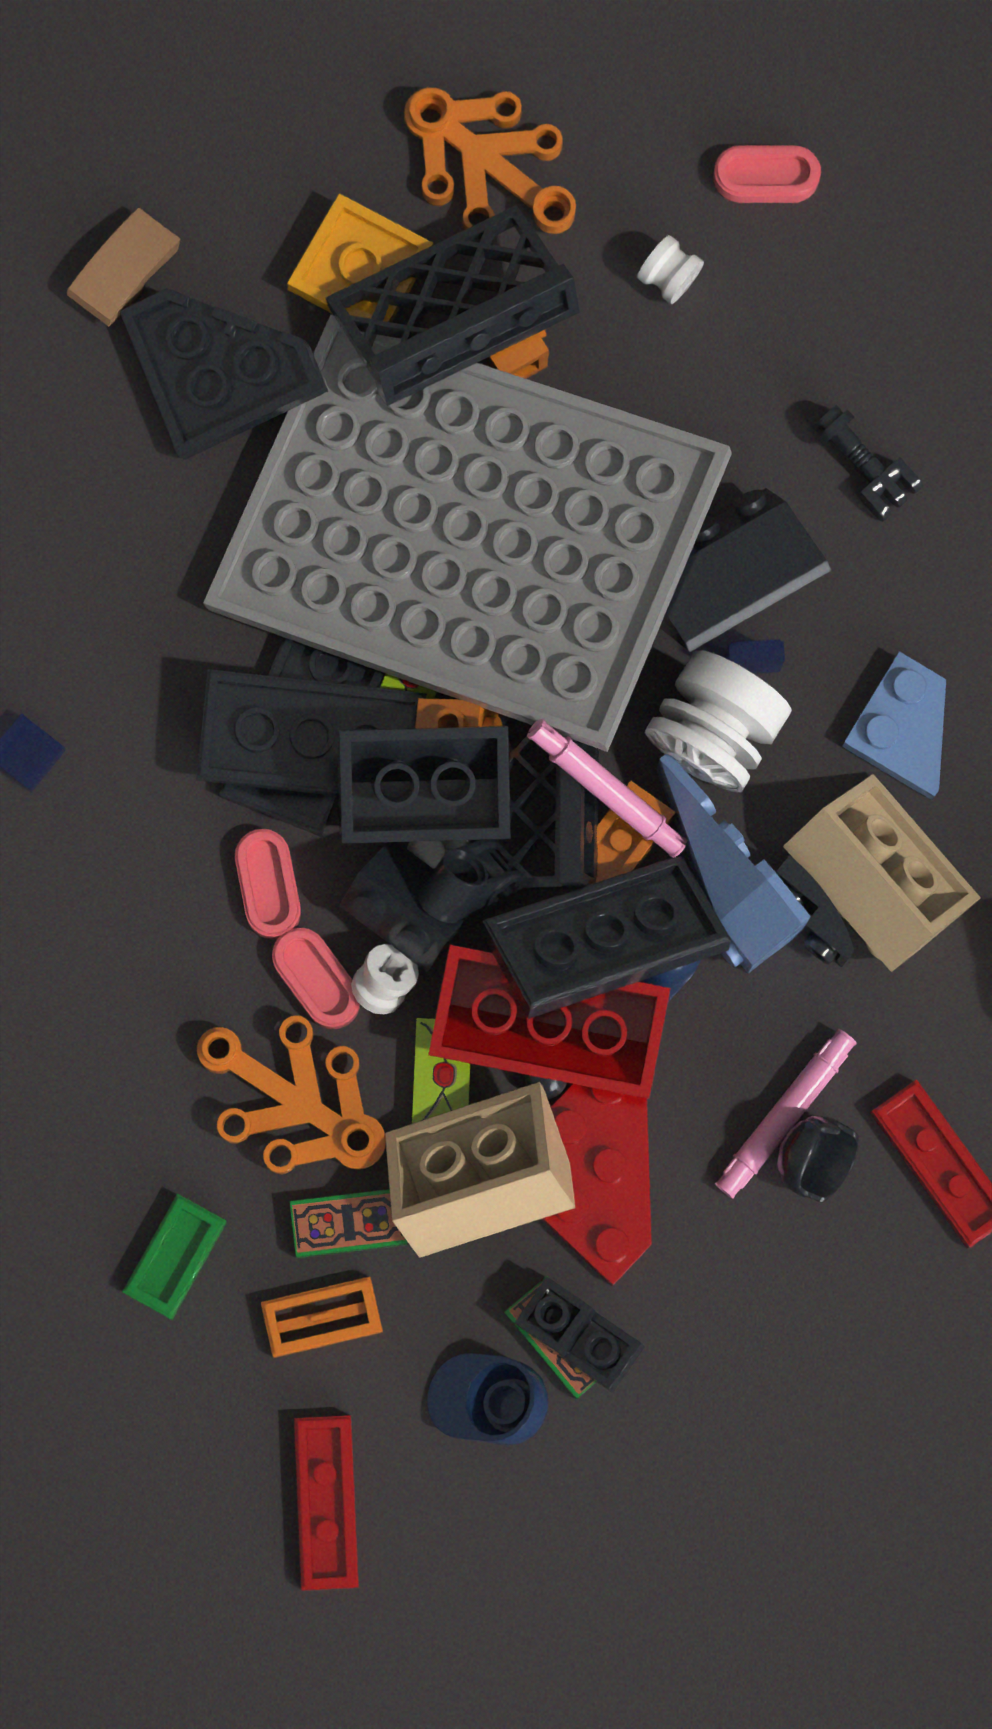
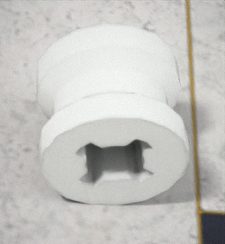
(670, 269)
(384, 979)

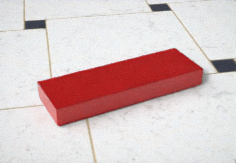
(938, 1161)
(326, 1503)

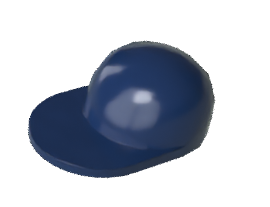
(487, 1399)

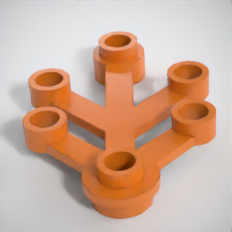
(484, 154)
(299, 1103)

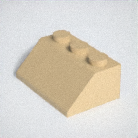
(881, 872)
(478, 1171)

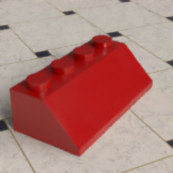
(593, 1043)

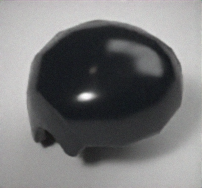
(817, 1157)

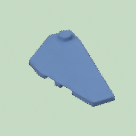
(747, 898)

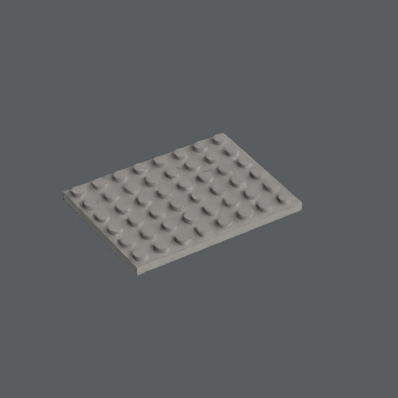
(472, 537)

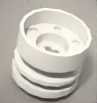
(722, 713)

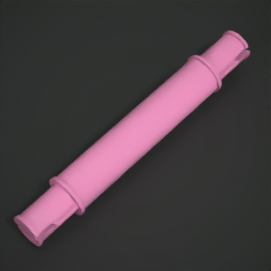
(607, 788)
(785, 1113)

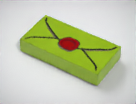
(438, 1082)

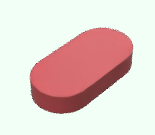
(766, 174)
(267, 883)
(315, 978)

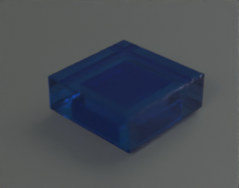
(758, 656)
(28, 752)

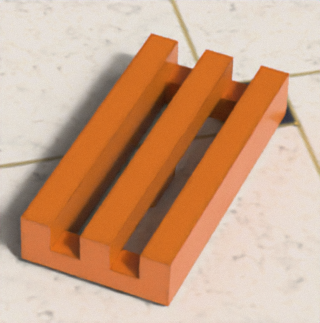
(275, 1328)

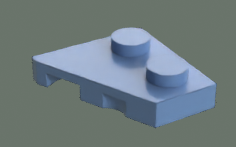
(904, 726)

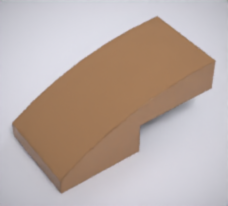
(122, 266)

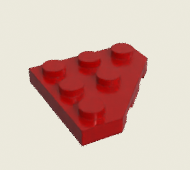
(610, 1178)

